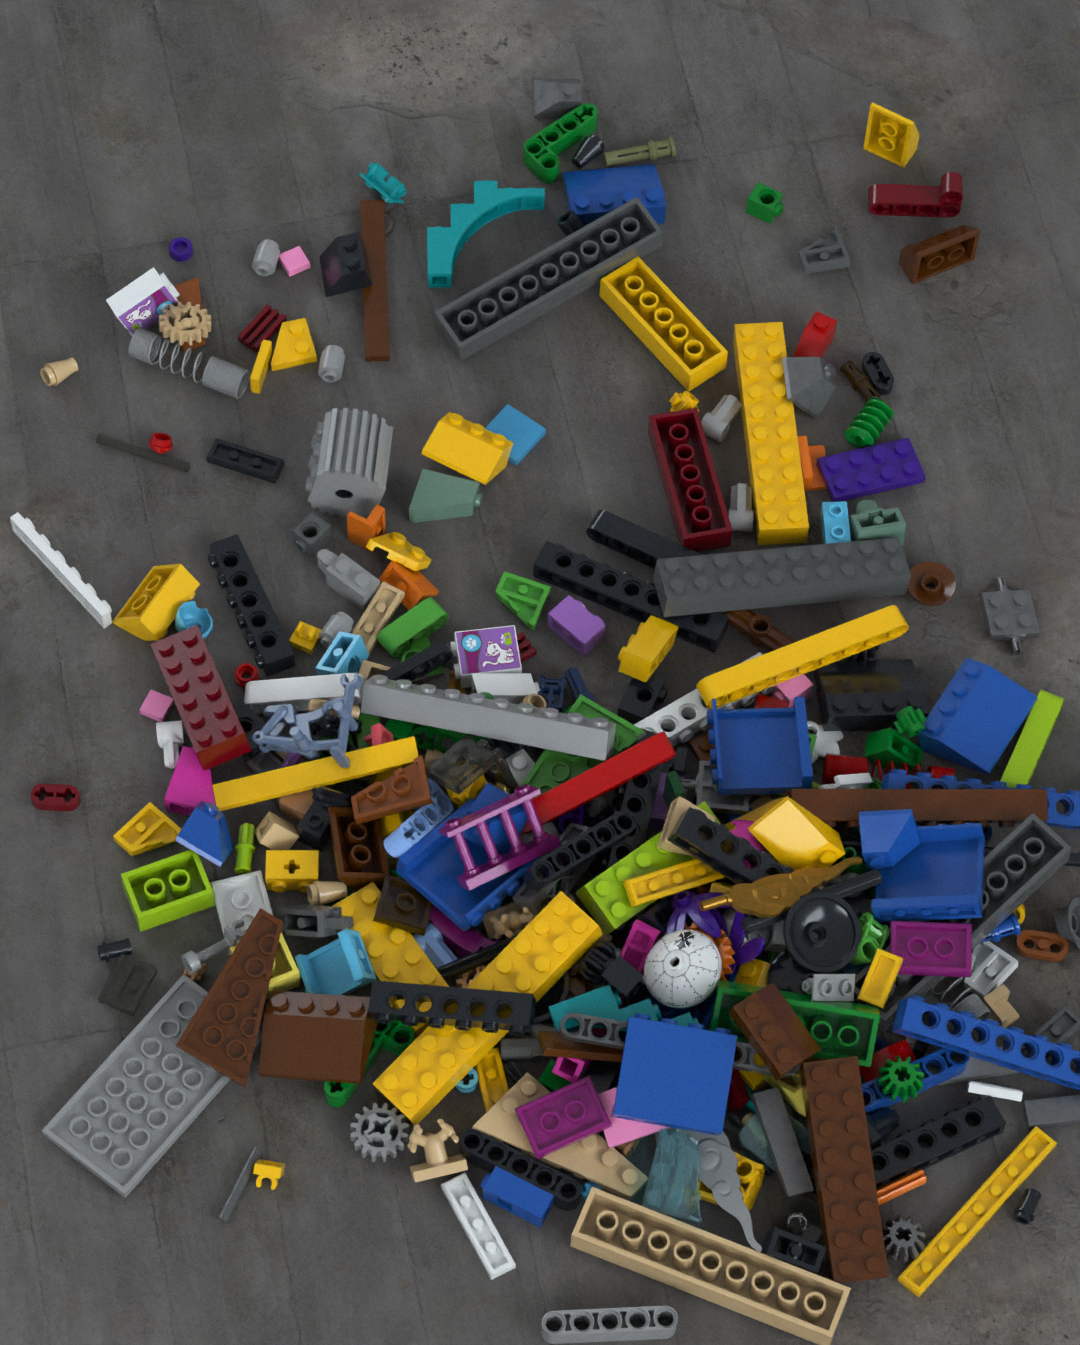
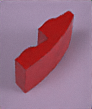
(900, 1048)

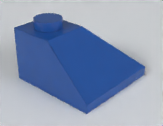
(488, 796)
(207, 833)
(887, 836)

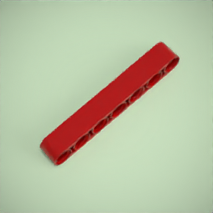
(602, 778)

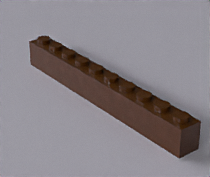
(928, 805)

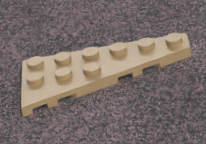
(586, 1158)

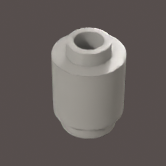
(266, 257)
(331, 363)
(336, 623)

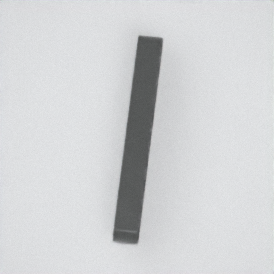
(612, 1040)

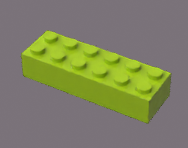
(606, 894)

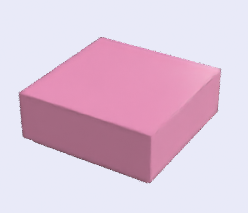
(294, 261)
(156, 706)

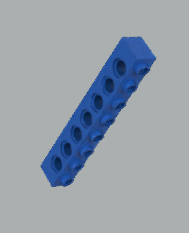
(1071, 800)
(909, 1023)

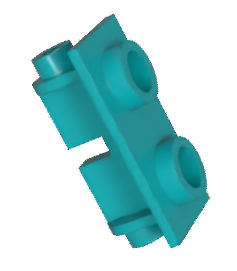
(376, 180)

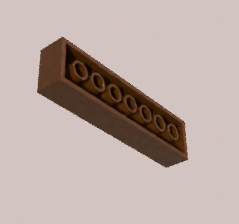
(843, 1170)

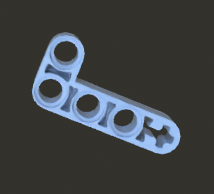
(420, 823)

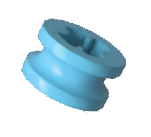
(472, 1083)

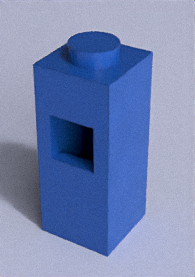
(517, 1196)

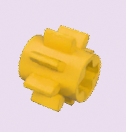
(683, 401)

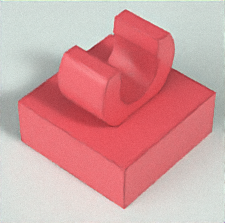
(378, 735)

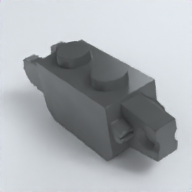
(313, 920)

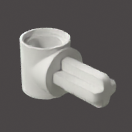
(170, 739)

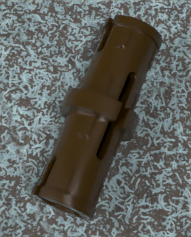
(859, 381)

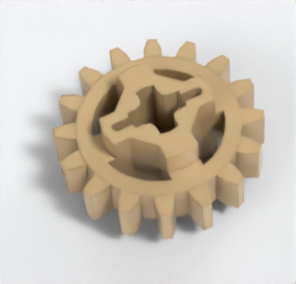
(185, 323)

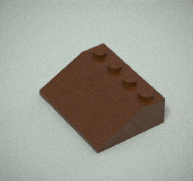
(316, 1037)

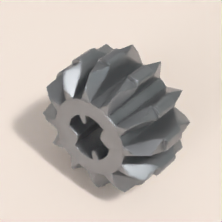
(902, 1247)

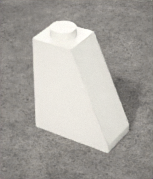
(505, 685)

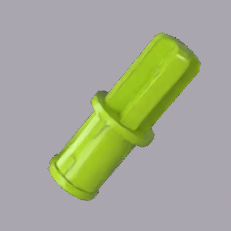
(245, 848)

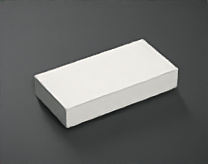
(994, 1090)

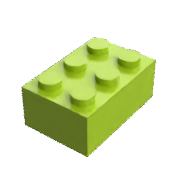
(167, 890)

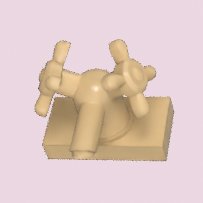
(507, 920)
(437, 1162)

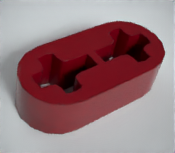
(55, 797)

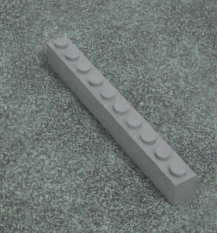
(488, 717)

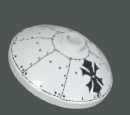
(693, 976)

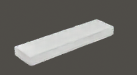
(478, 1226)

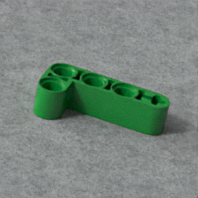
(542, 149)
(382, 1040)

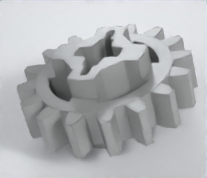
(376, 1143)

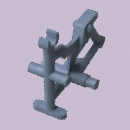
(301, 739)

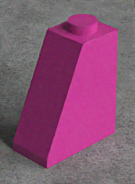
(188, 784)

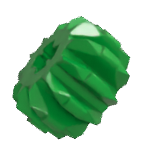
(902, 1089)

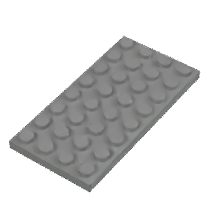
(139, 1096)

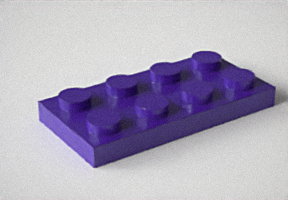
(870, 470)

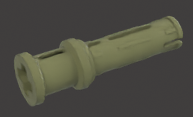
(652, 152)

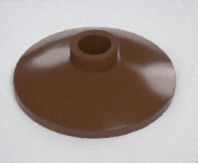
(932, 575)

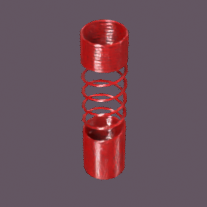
(844, 765)

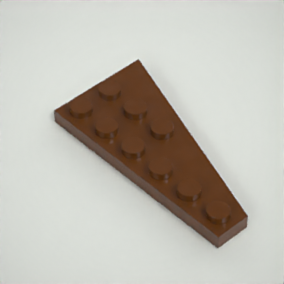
(231, 1013)

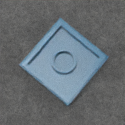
(517, 429)

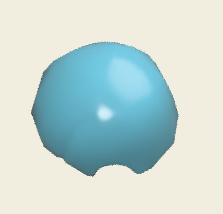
(190, 615)

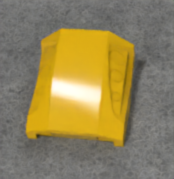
(751, 1180)

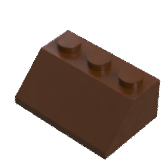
(939, 253)
(357, 849)
(774, 1030)

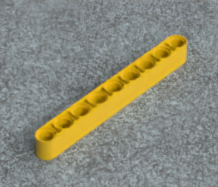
(802, 656)

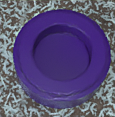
(180, 249)

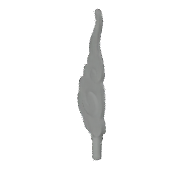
(719, 1174)

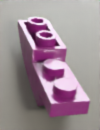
(455, 938)

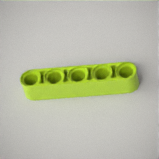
(1032, 739)

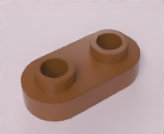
(1041, 945)

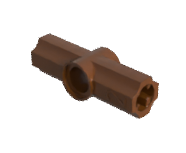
(749, 622)

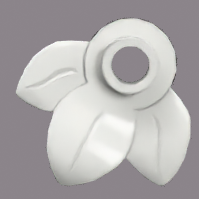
(825, 742)

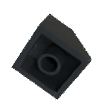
(345, 265)

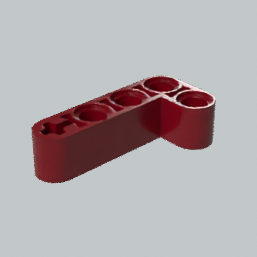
(918, 200)

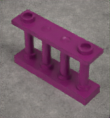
(519, 852)

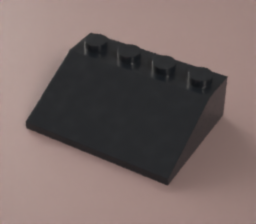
(867, 693)

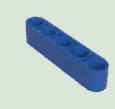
(939, 1059)

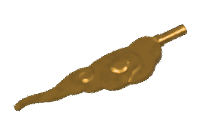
(777, 892)

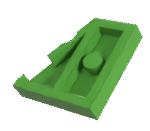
(523, 597)

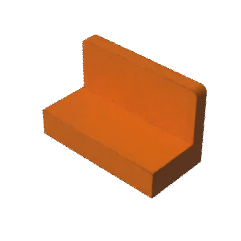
(808, 455)
(362, 530)
(412, 582)

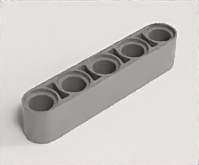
(598, 1333)

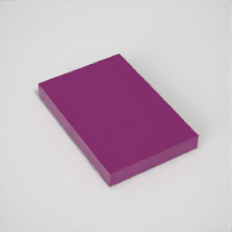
(932, 948)
(563, 1117)

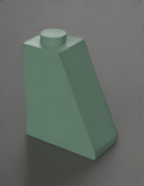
(443, 497)

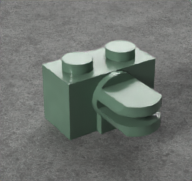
(876, 523)

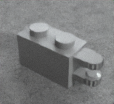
(348, 578)

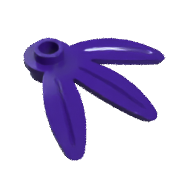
(686, 904)
(749, 950)

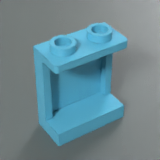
(337, 967)

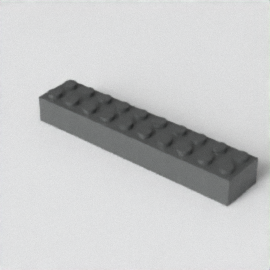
(548, 278)
(781, 577)
(1010, 877)

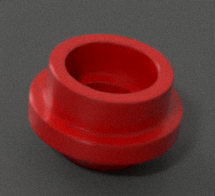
(160, 442)
(245, 669)

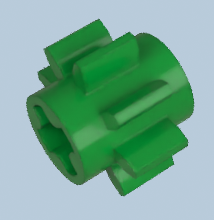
(910, 721)

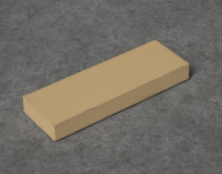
(378, 614)

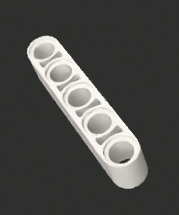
(297, 691)

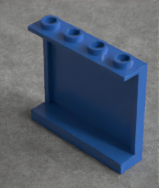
(760, 749)
(434, 868)
(936, 878)
(675, 1075)

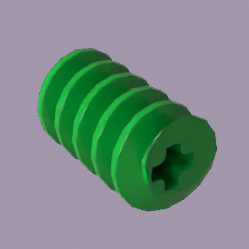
(869, 423)

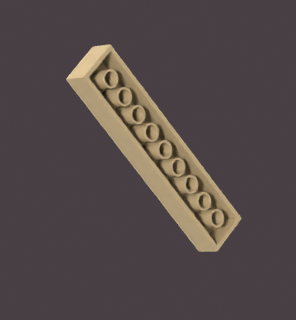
(710, 1267)

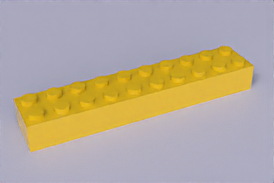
(770, 435)
(526, 965)

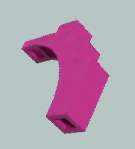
(635, 951)

